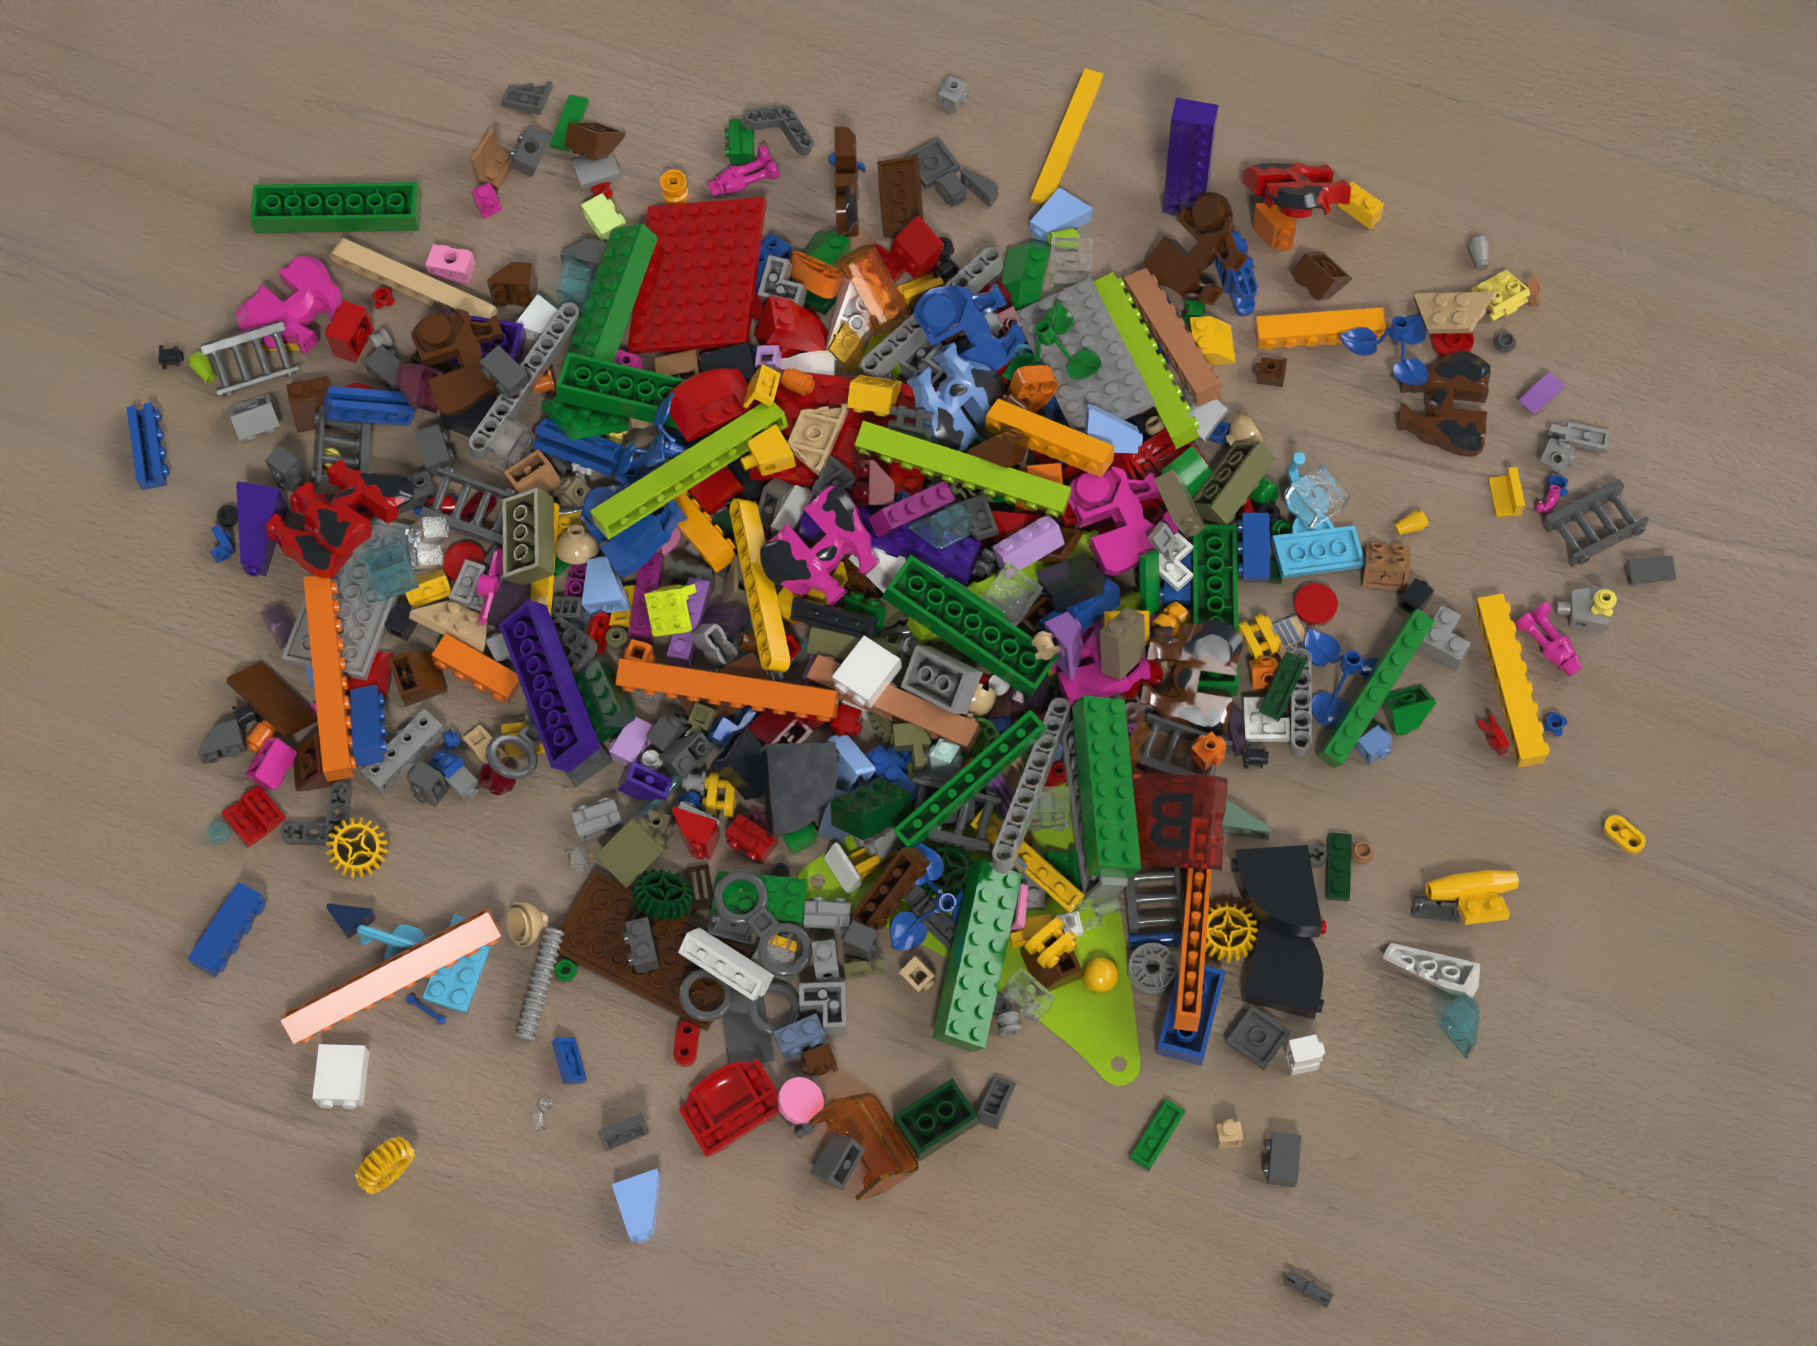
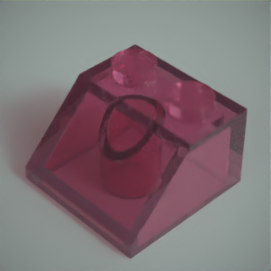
(414, 384)

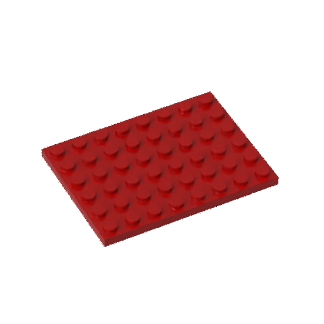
(699, 276)
(834, 392)

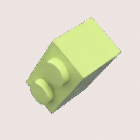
(602, 216)

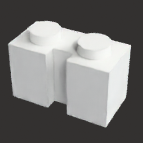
(1304, 1054)

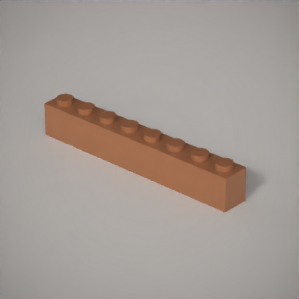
(1172, 337)
(904, 708)

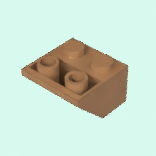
(678, 365)
(532, 473)

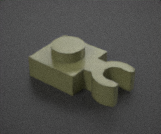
(701, 718)
(857, 968)

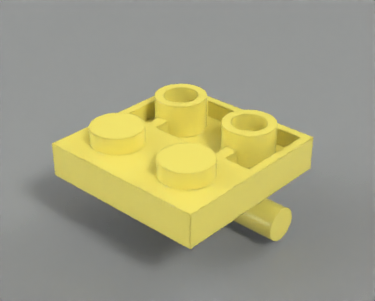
(1509, 294)

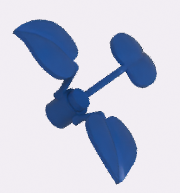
(1408, 330)
(659, 449)
(1325, 649)
(905, 928)

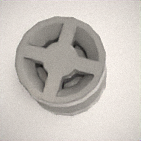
(380, 338)
(1009, 1024)

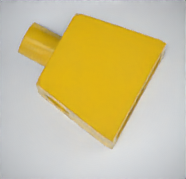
(769, 453)

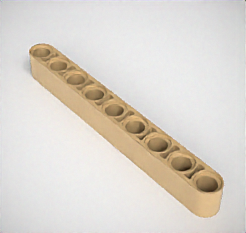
(408, 280)

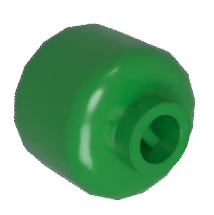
(1265, 492)

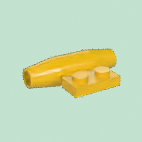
(1476, 894)

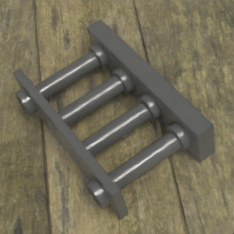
(254, 336)
(360, 445)
(1594, 503)
(474, 528)
(1164, 766)
(957, 837)
(1134, 899)

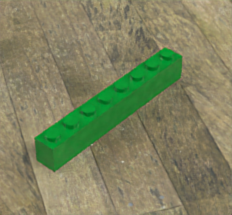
(1375, 688)
(970, 780)

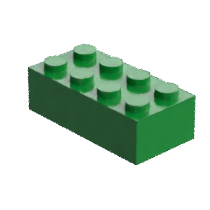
(784, 902)

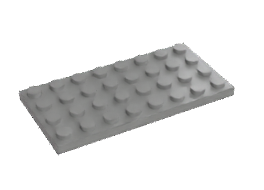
(1116, 385)
(359, 613)

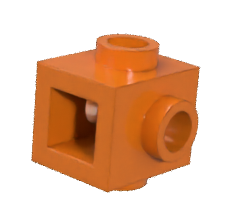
(639, 651)
(1262, 672)
(1208, 751)

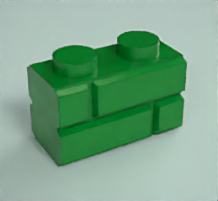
(740, 143)

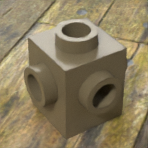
(572, 491)
(663, 822)

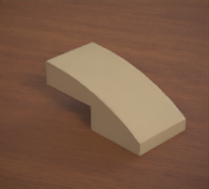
(478, 741)

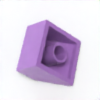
(1067, 636)

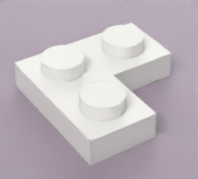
(1174, 571)
(1259, 727)

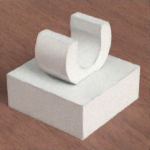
(1072, 922)

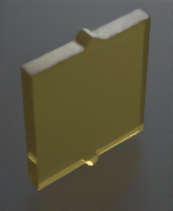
(847, 348)

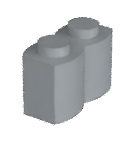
(714, 643)

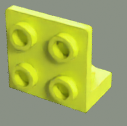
(669, 610)

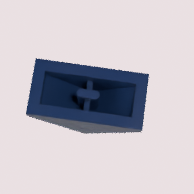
(350, 917)

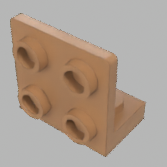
(490, 161)
(1386, 566)

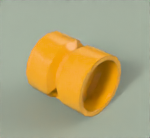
(674, 187)
(1174, 616)

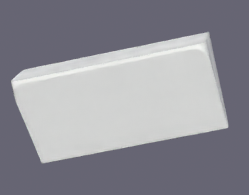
(842, 868)

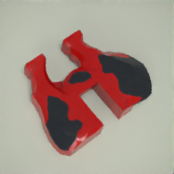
(1296, 187)
(337, 522)
(304, 544)

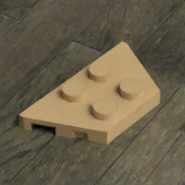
(1453, 311)
(816, 435)
(453, 620)

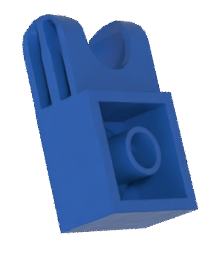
(1241, 284)

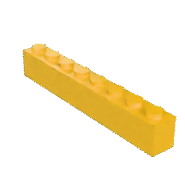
(1511, 681)

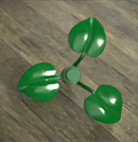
(1057, 321)

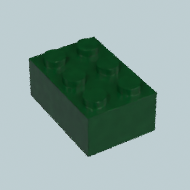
(604, 700)
(871, 808)
(935, 1119)

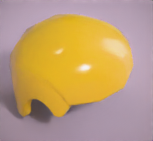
(1100, 975)

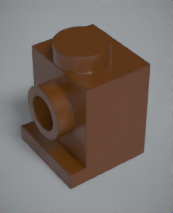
(1271, 371)
(819, 1060)

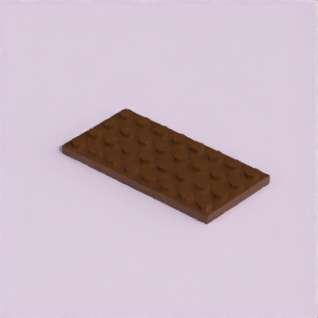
(597, 943)

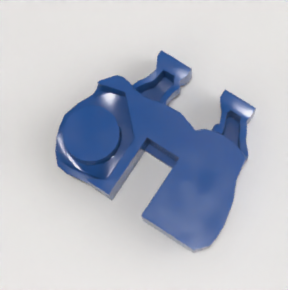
(955, 308)
(638, 542)

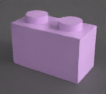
(631, 742)

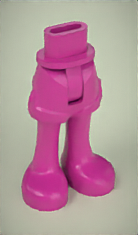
(733, 178)
(1560, 648)

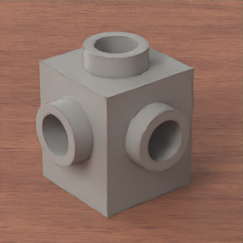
(953, 94)
(1558, 455)

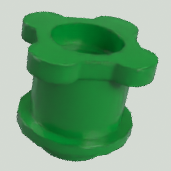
(1193, 309)

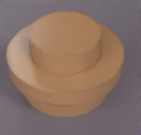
(1362, 852)

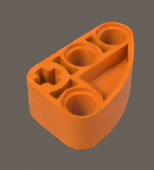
(816, 275)
(1033, 386)

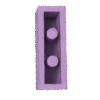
(1029, 543)

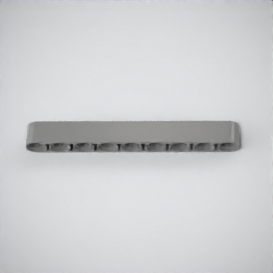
(973, 276)
(536, 354)
(1030, 793)

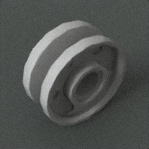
(1155, 955)

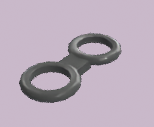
(527, 739)
(762, 923)
(736, 1003)

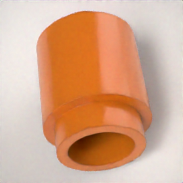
(798, 381)
(258, 736)

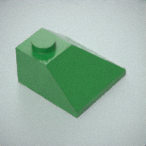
(828, 247)
(1407, 708)

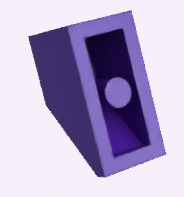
(644, 783)

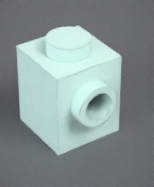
(945, 757)

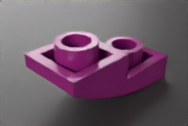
(576, 581)

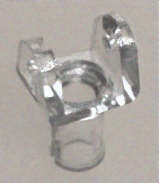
(1100, 909)

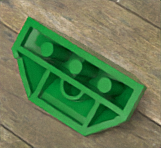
(1026, 272)

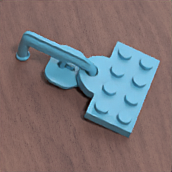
(1315, 549)
(450, 986)

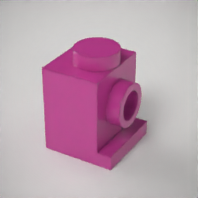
(486, 200)

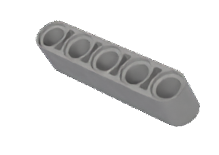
(1303, 712)

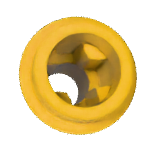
(1411, 523)

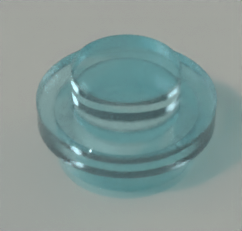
(218, 833)

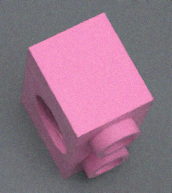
(459, 270)

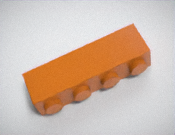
(476, 668)

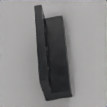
(834, 618)

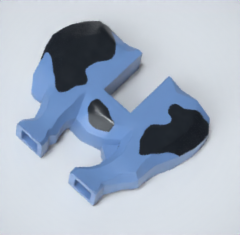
(967, 385)

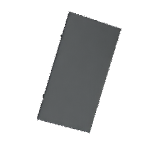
(744, 1040)

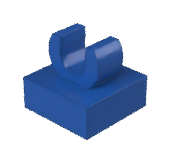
(901, 758)

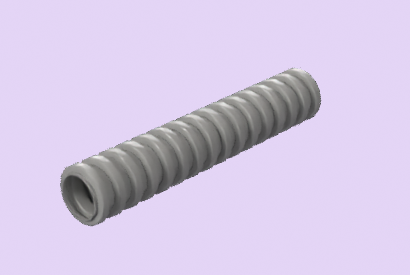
(539, 984)

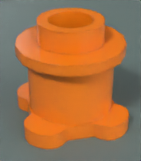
(545, 384)

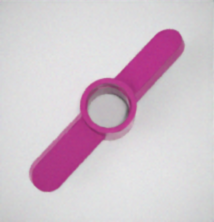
(489, 584)

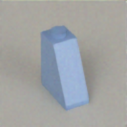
(1060, 213)
(1112, 430)
(603, 588)
(853, 765)
(639, 1204)

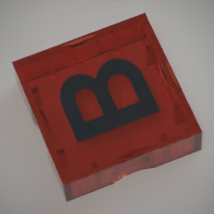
(1180, 820)

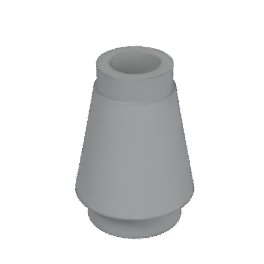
(1479, 251)

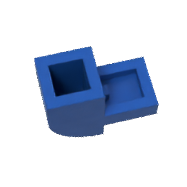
(723, 728)

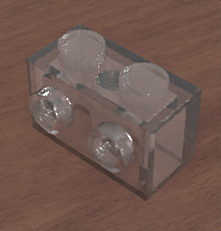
(1028, 995)

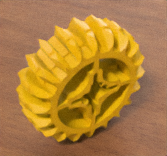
(338, 839)
(1236, 932)
(384, 1165)

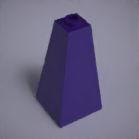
(255, 508)

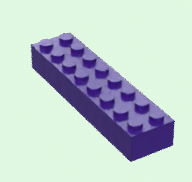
(1189, 154)
(951, 561)
(549, 686)

